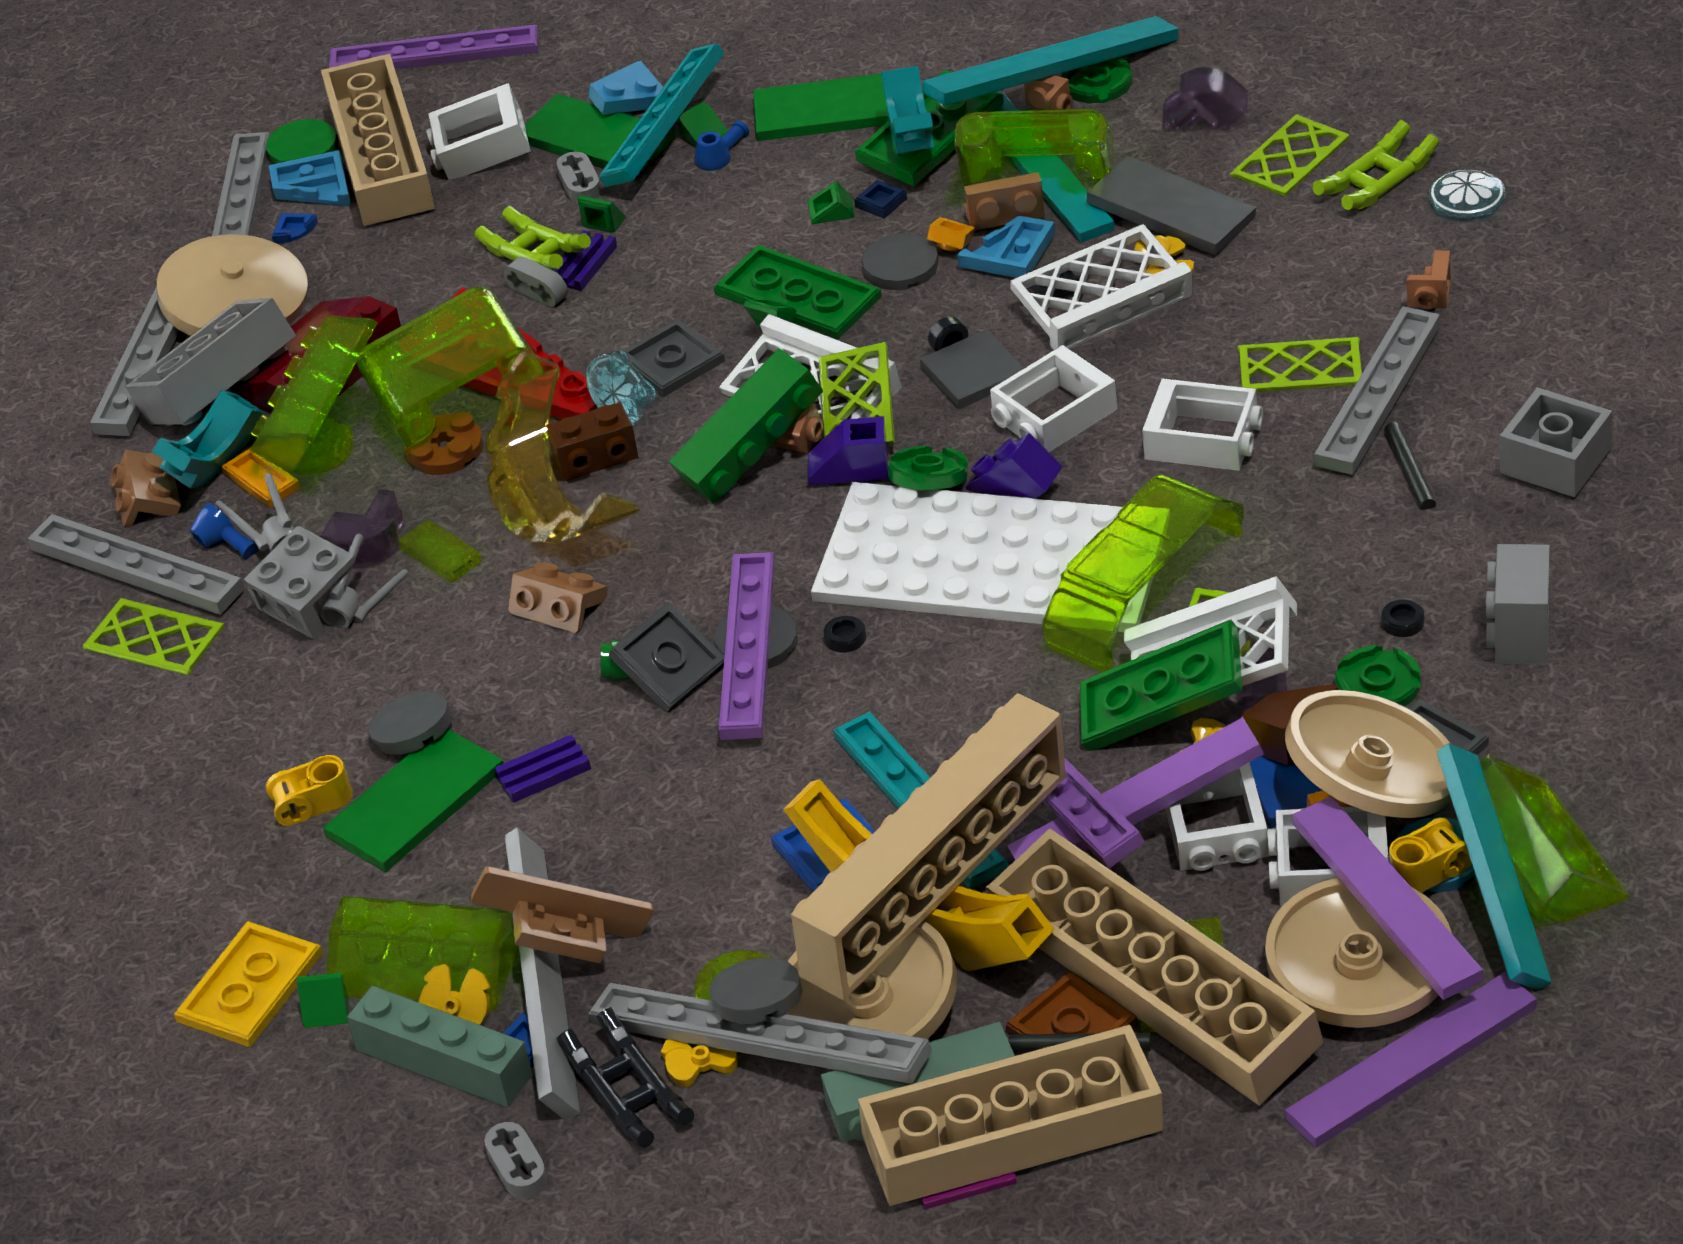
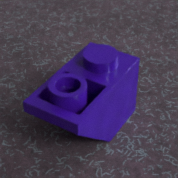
(851, 453)
(1015, 470)

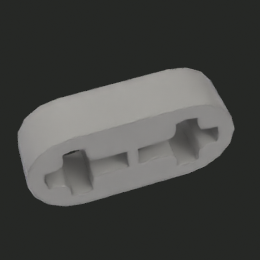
(584, 175)
(535, 281)
(524, 1155)

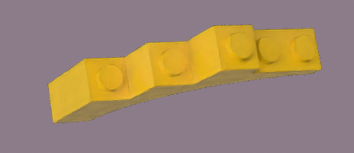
(976, 925)

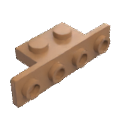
(560, 915)

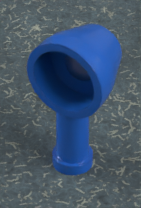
(713, 150)
(214, 527)

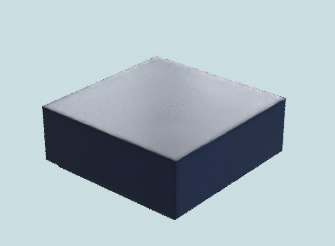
(880, 199)

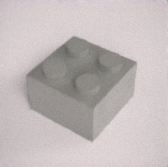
(1555, 442)
(1518, 604)

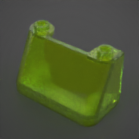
(989, 136)
(436, 357)

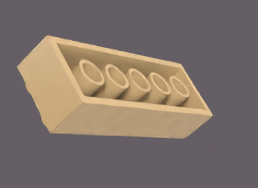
(377, 140)
(1010, 1114)

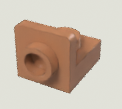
(1049, 93)
(1433, 287)
(802, 432)

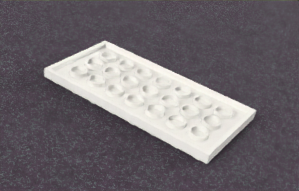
(958, 552)

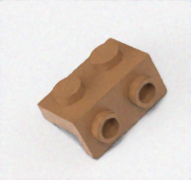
(1003, 200)
(143, 487)
(554, 596)

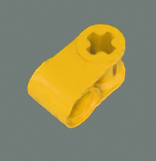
(312, 788)
(1427, 855)

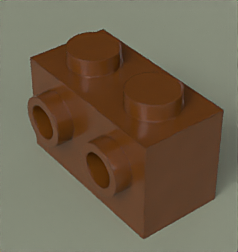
(594, 439)

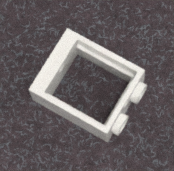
(482, 148)
(1059, 368)
(1205, 402)
(1286, 836)
(1240, 842)

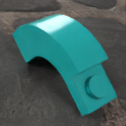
(906, 110)
(212, 443)

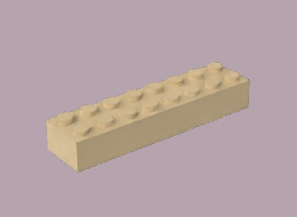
(928, 846)
(1163, 969)

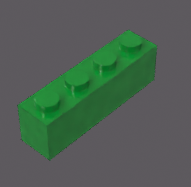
(746, 426)

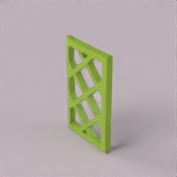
(1298, 173)
(853, 359)
(1282, 382)
(157, 659)

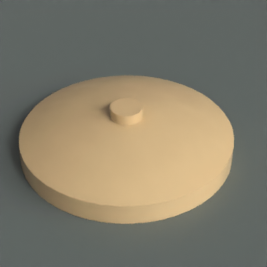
(222, 269)
(1369, 753)
(1342, 961)
(902, 996)

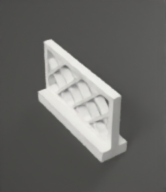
(1116, 305)
(806, 348)
(1249, 610)

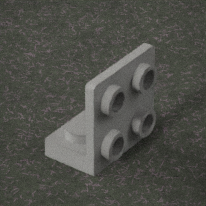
(296, 577)

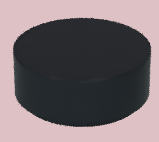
(946, 332)
(1402, 618)
(844, 634)

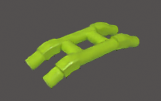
(1382, 157)
(530, 234)

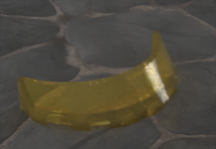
(522, 470)

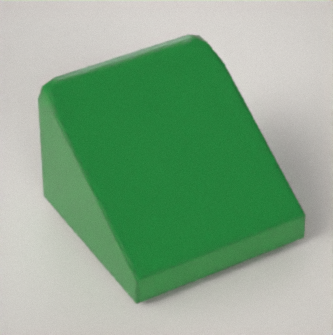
(698, 121)
(831, 205)
(600, 214)
(762, 307)
(323, 1000)

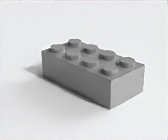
(211, 361)

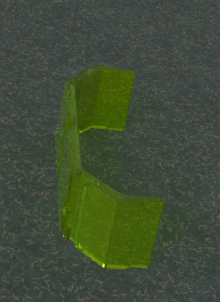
(1123, 559)

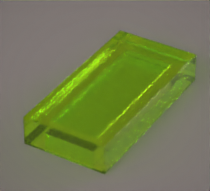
(440, 550)

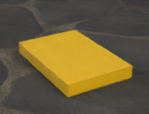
(248, 984)

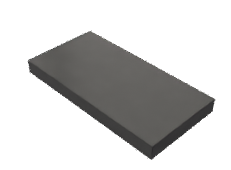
(1171, 205)

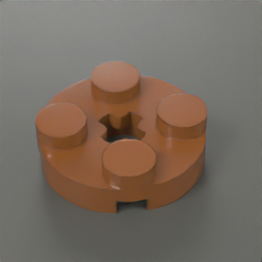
(463, 445)

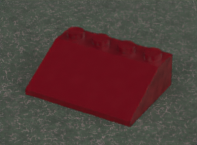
(262, 385)

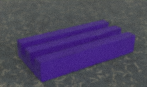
(576, 261)
(543, 768)

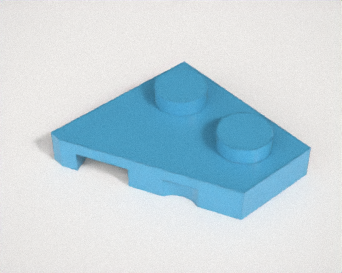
(625, 90)
(311, 180)
(1011, 249)

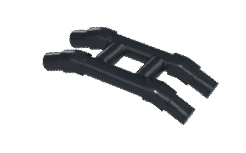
(629, 1059)

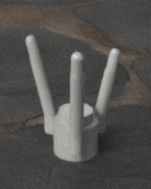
(274, 528)
(343, 602)

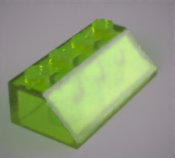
(311, 390)
(1548, 848)
(401, 941)

